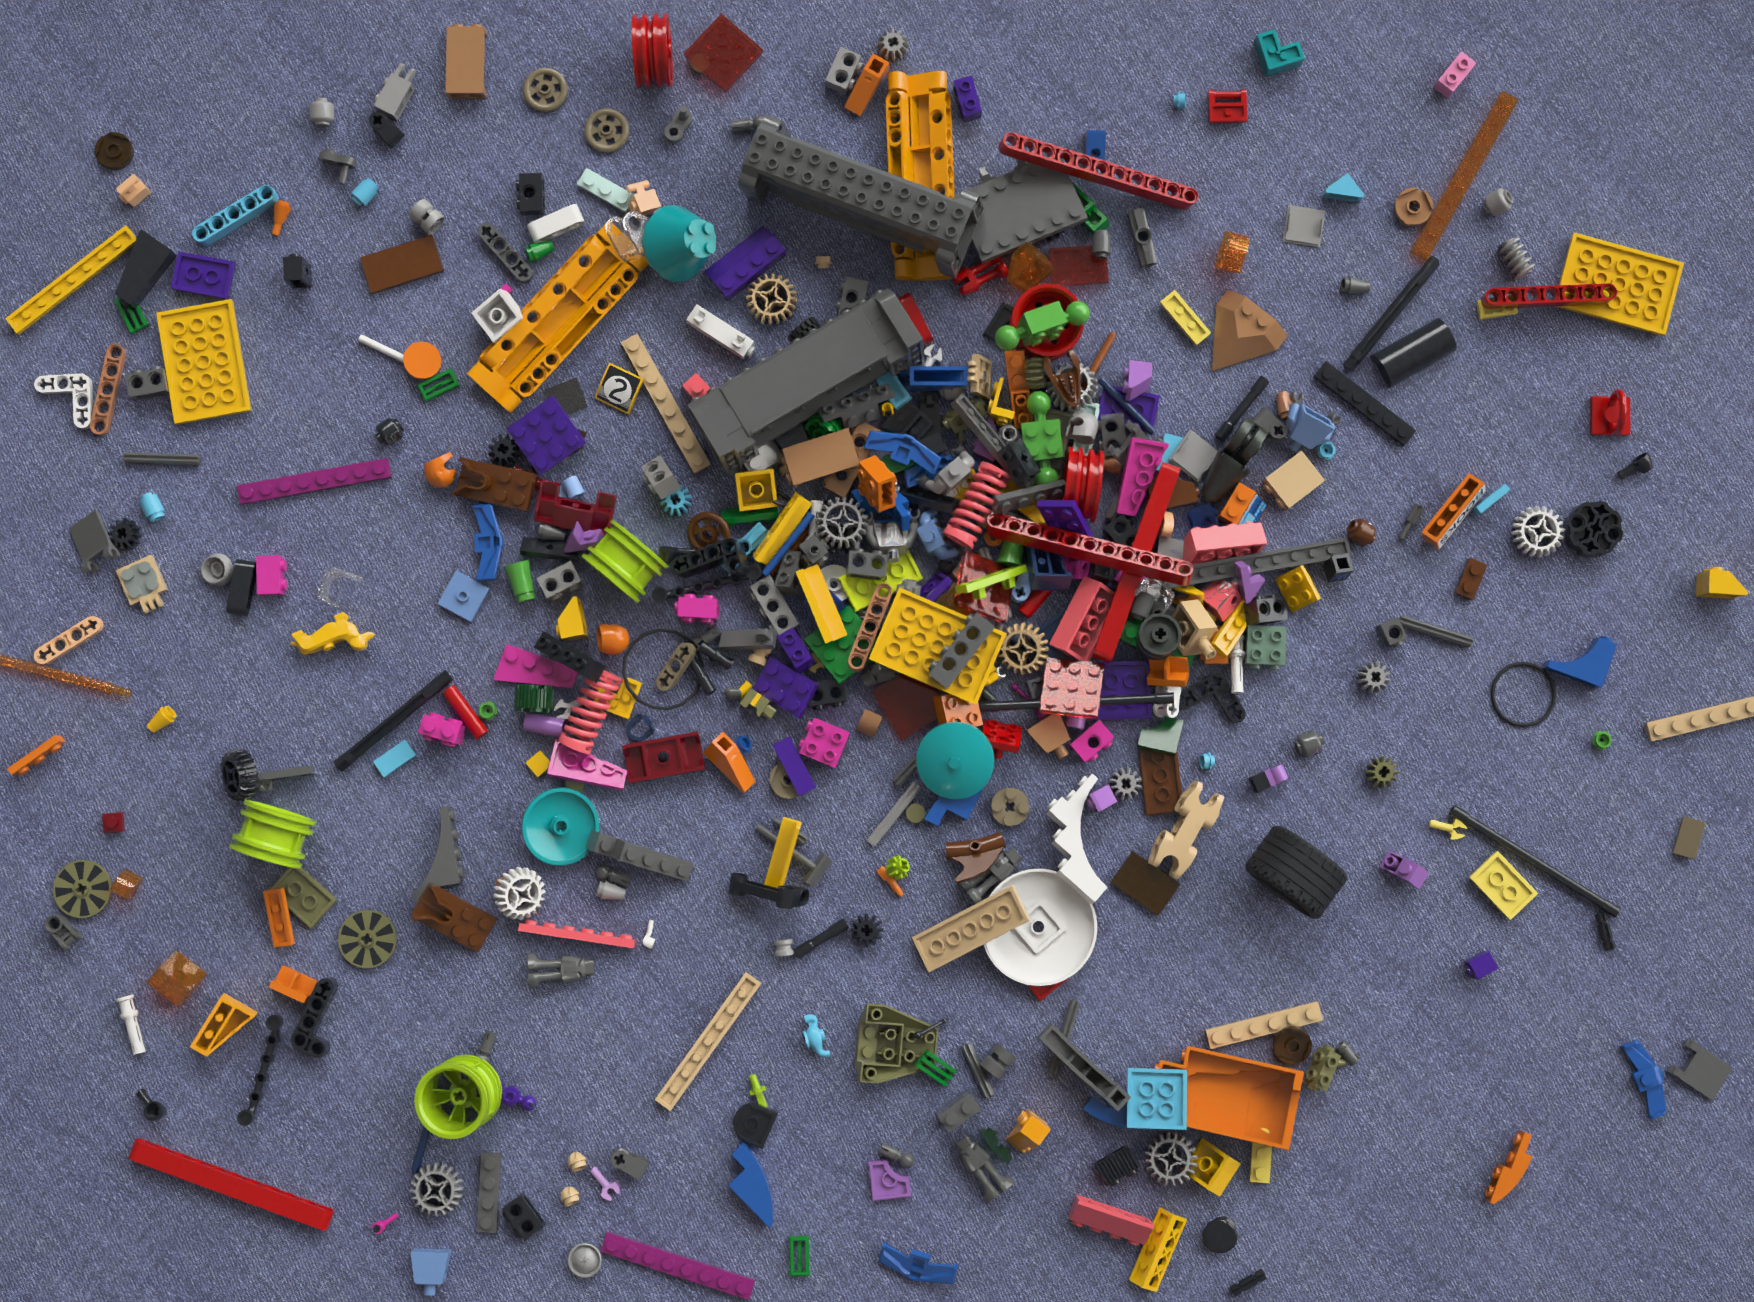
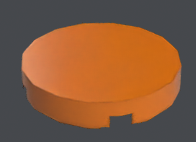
(422, 360)

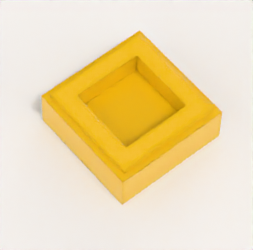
(538, 763)

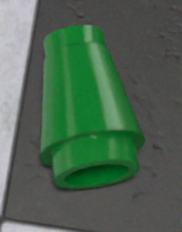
(539, 250)

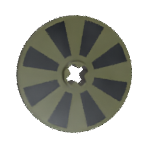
(94, 897)
(379, 929)

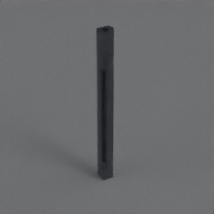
(1391, 314)
(393, 720)

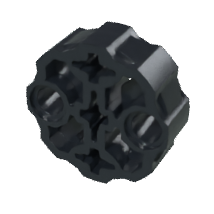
(1588, 516)

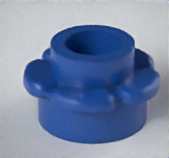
(743, 743)

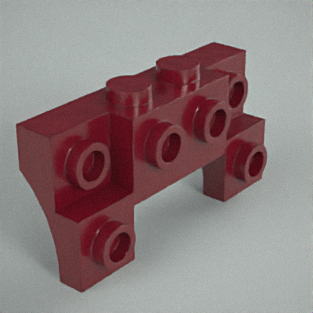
(566, 512)

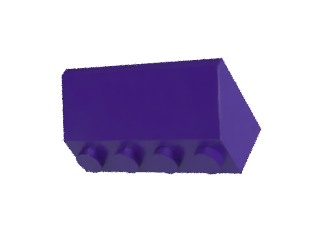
(745, 263)

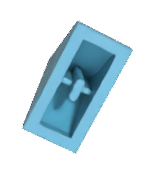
(1344, 189)

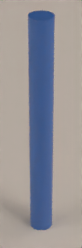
(788, 543)

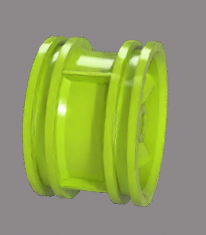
(625, 561)
(272, 834)
(429, 1097)

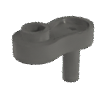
(681, 121)
(329, 157)

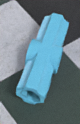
(753, 538)

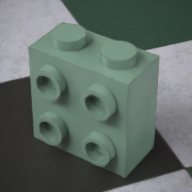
(1265, 646)

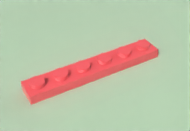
(584, 935)

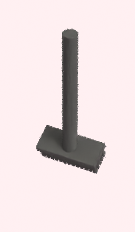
(816, 868)

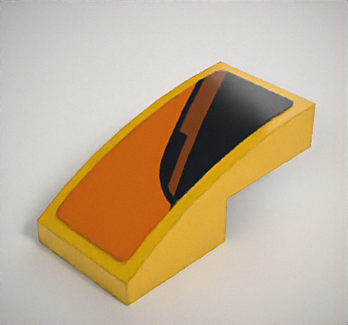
(1186, 594)

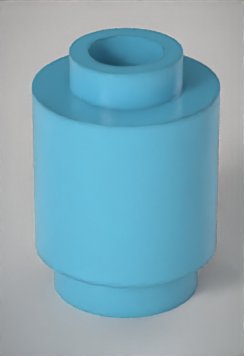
(364, 192)
(152, 507)

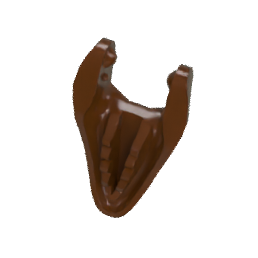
(1067, 383)

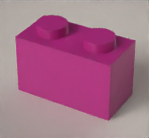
(271, 575)

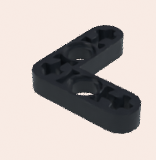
(1217, 691)

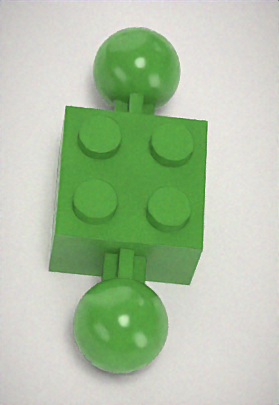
(1042, 324)
(1043, 437)

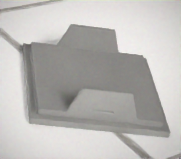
(1303, 226)
(1193, 455)

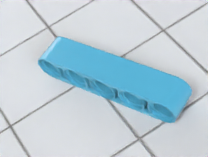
(226, 214)

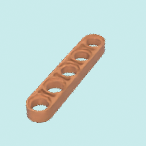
(106, 380)
(870, 637)

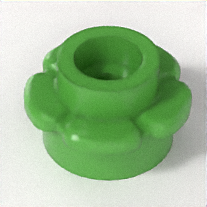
(482, 710)
(1606, 740)

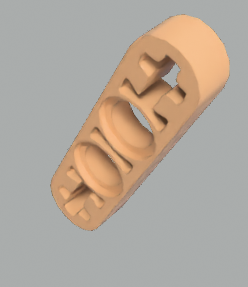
(67, 637)

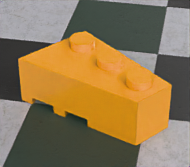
(221, 1024)
(1028, 1131)

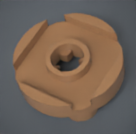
(1414, 196)

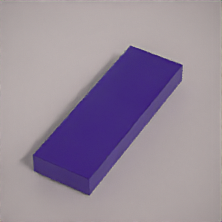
(794, 766)

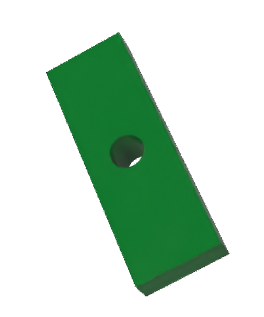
(734, 516)

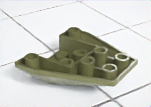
(888, 1044)

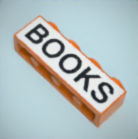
(1453, 511)

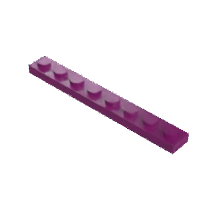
(314, 481)
(677, 1265)

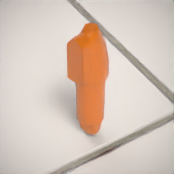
(890, 880)

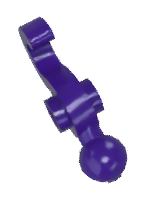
(511, 1095)

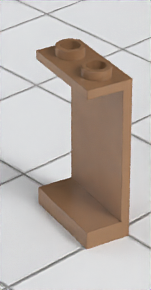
(465, 61)
(819, 457)

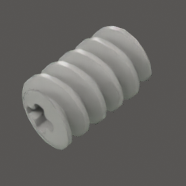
(1516, 258)

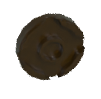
(114, 151)
(1292, 1045)

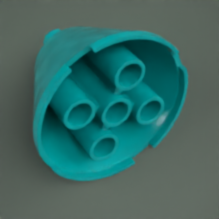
(677, 243)

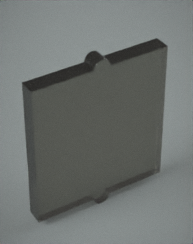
(568, 395)

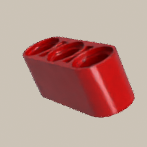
(913, 312)

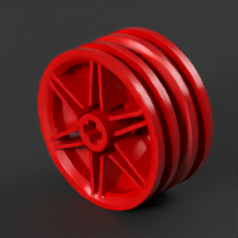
(652, 51)
(1046, 295)
(1084, 480)

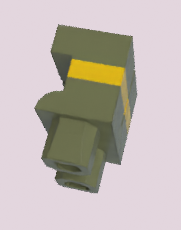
(759, 702)

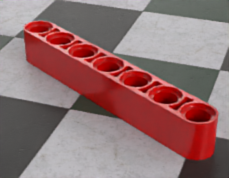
(1556, 291)

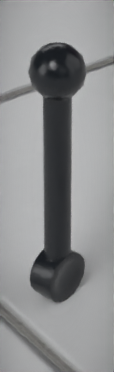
(917, 1035)

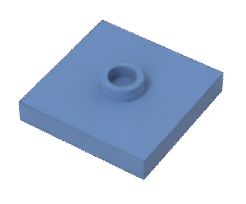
(464, 596)

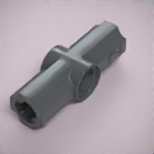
(1140, 226)

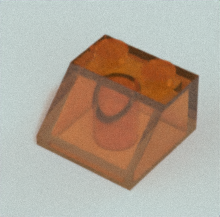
(1028, 267)
(177, 978)

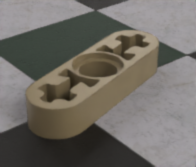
(679, 652)

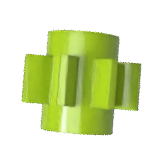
(897, 867)

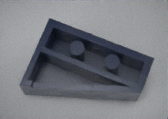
(1046, 570)

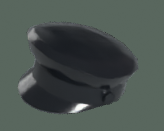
(1220, 1235)

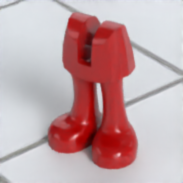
(973, 286)

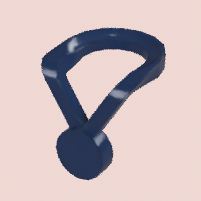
(647, 721)

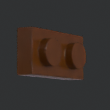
(1470, 578)

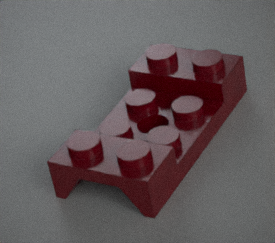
(683, 751)

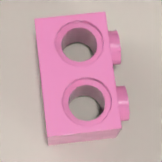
(1454, 75)

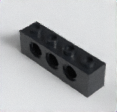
(570, 657)

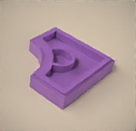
(887, 1183)

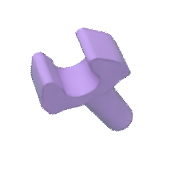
(605, 1184)

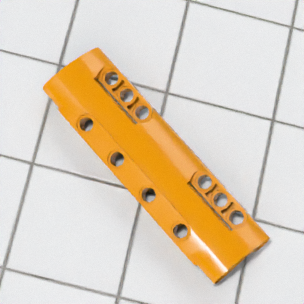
(921, 161)
(559, 320)

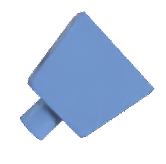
(430, 1267)

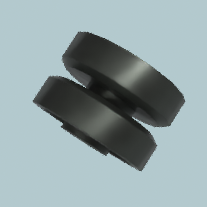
(1245, 441)
(1163, 626)

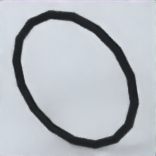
(1552, 687)

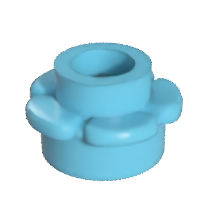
(1180, 101)
(1327, 455)
(1206, 761)

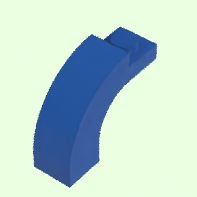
(899, 512)

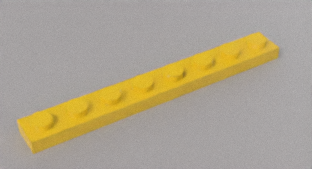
(71, 280)

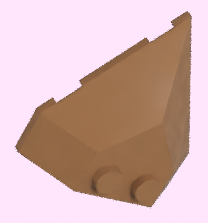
(1243, 331)

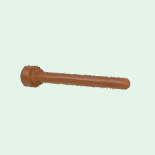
(1099, 358)

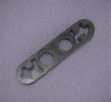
(507, 251)

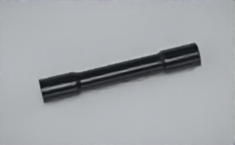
(1254, 392)

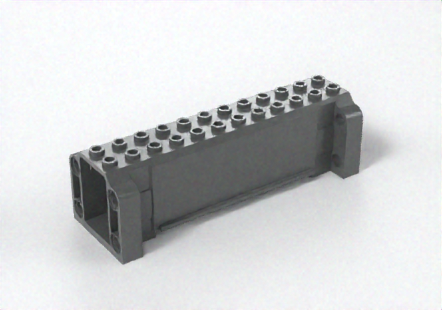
(860, 195)
(806, 376)

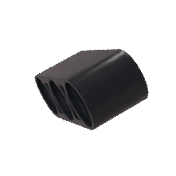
(241, 588)

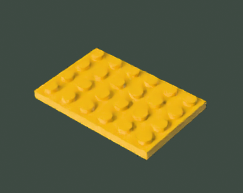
(1643, 282)
(203, 362)
(917, 634)

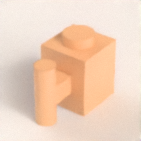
(133, 190)
(643, 201)

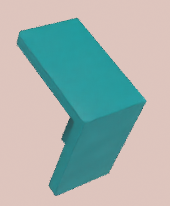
(1277, 58)

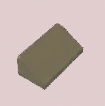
(1689, 837)

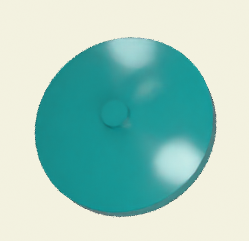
(955, 760)
(559, 825)

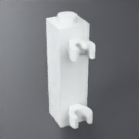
(721, 332)

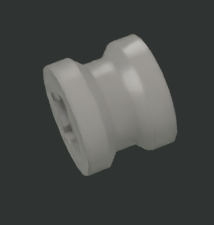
(783, 947)

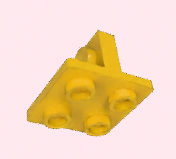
(1297, 588)

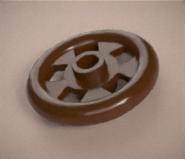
(707, 518)

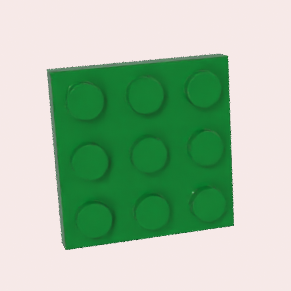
(835, 654)

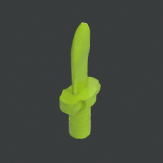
(757, 1090)

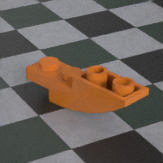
(1017, 386)
(1508, 1176)

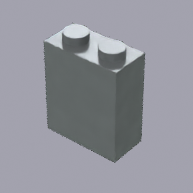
(958, 1110)

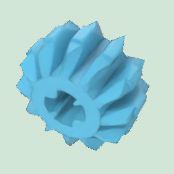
(680, 506)

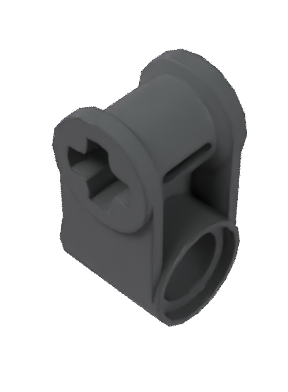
(1268, 421)
(65, 934)
(633, 1165)

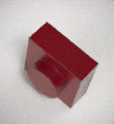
(113, 822)

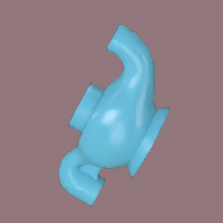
(815, 1036)

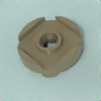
(779, 784)
(1008, 817)

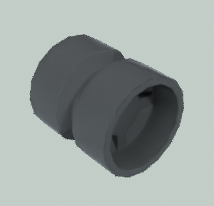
(997, 1060)

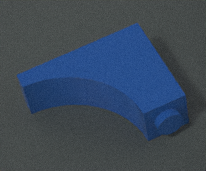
(1590, 667)

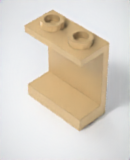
(1293, 481)

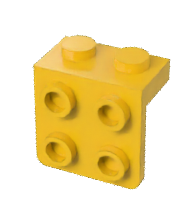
(999, 415)

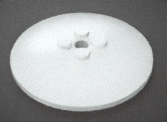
(1061, 945)

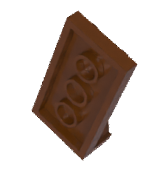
(495, 484)
(453, 917)

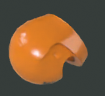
(437, 474)
(612, 639)

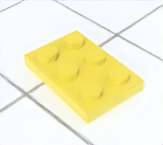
(1503, 885)

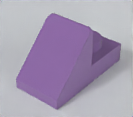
(581, 540)
(1247, 584)

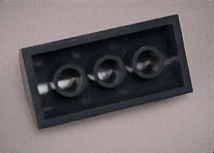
(1414, 352)

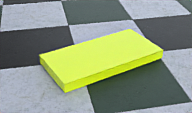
(860, 590)

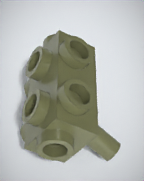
(956, 424)
(1323, 1068)

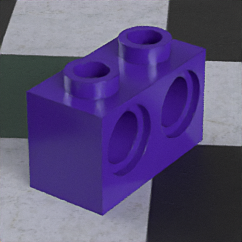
(967, 99)
(796, 650)

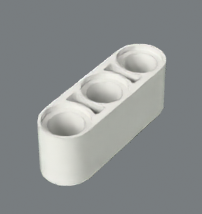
(555, 223)

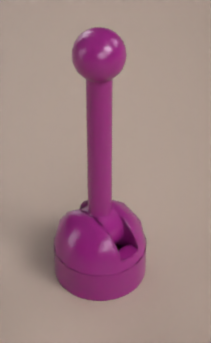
(1015, 687)

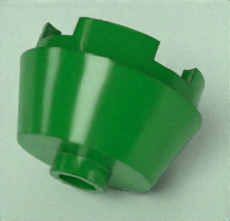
(818, 428)

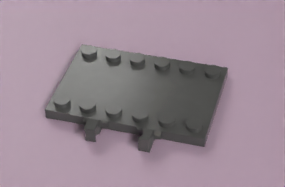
(1023, 208)

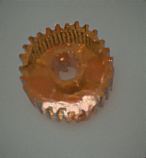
(1232, 252)

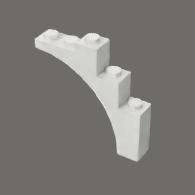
(1075, 870)

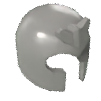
(1082, 427)

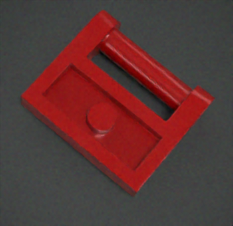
(1227, 112)

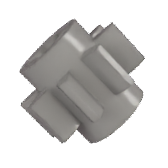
(909, 585)

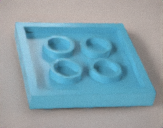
(1157, 1099)

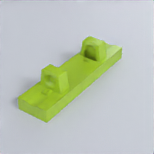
(977, 586)

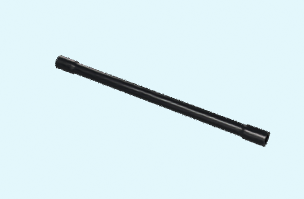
(1158, 698)
(1602, 903)

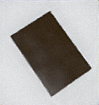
(1145, 883)

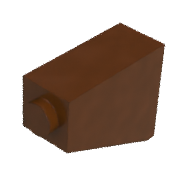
(1183, 494)

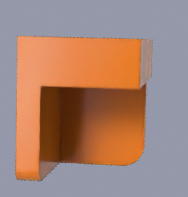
(1169, 672)
(294, 984)

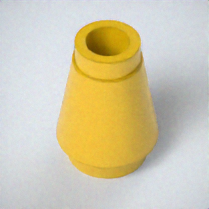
(162, 718)

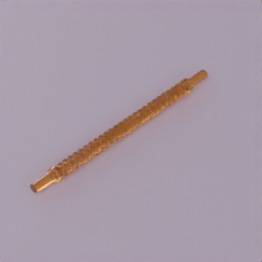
(107, 687)

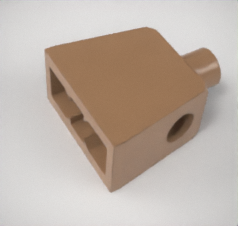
(1050, 735)

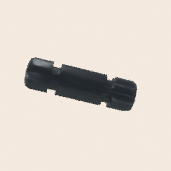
(1605, 931)
(1248, 1282)

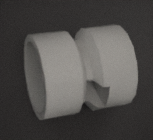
(423, 214)

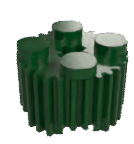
(533, 698)

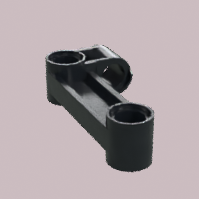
(784, 896)

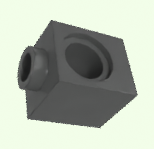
(1384, 632)

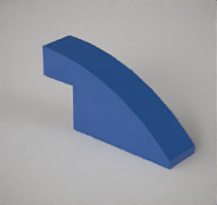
(934, 378)
(961, 807)
(1108, 1114)
(752, 1184)

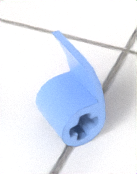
(571, 488)

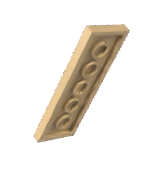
(971, 928)

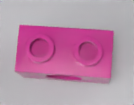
(1081, 747)

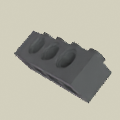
(851, 287)
(982, 628)

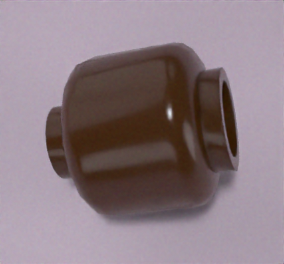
(1361, 532)

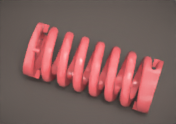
(988, 473)
(593, 717)

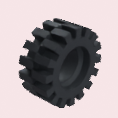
(804, 327)

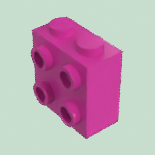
(699, 609)
(435, 727)
(823, 742)

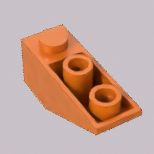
(867, 84)
(730, 762)

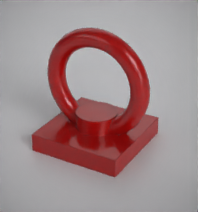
(1610, 414)

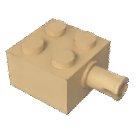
(1196, 629)

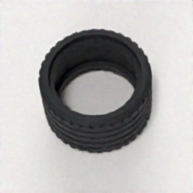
(1296, 872)

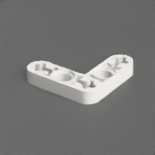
(78, 392)

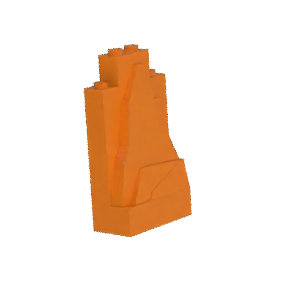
(1239, 1096)

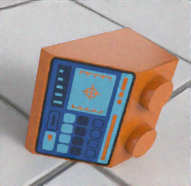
(1243, 506)

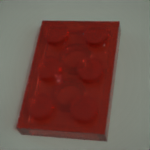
(1077, 266)

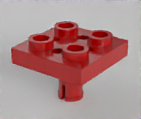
(1002, 737)

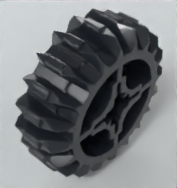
(239, 775)

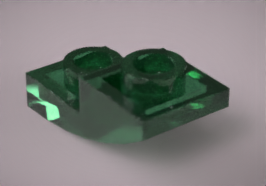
(992, 1140)

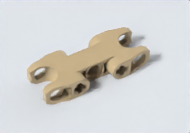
(1191, 819)

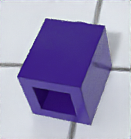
(1480, 965)

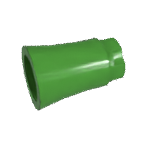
(1011, 554)
(520, 580)

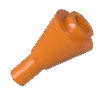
(281, 212)

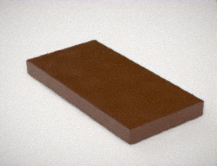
(402, 264)
(1159, 781)

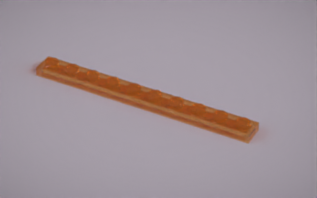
(1464, 175)

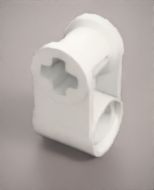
(1165, 711)

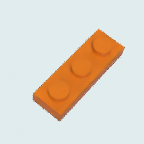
(36, 756)
(278, 917)

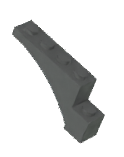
(639, 855)
(446, 865)
(1083, 1068)

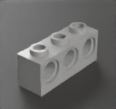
(773, 596)

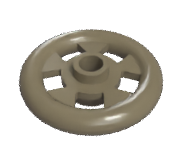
(541, 105)
(601, 145)

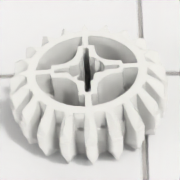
(1543, 517)
(529, 881)

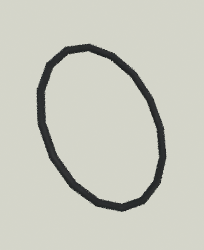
(626, 680)

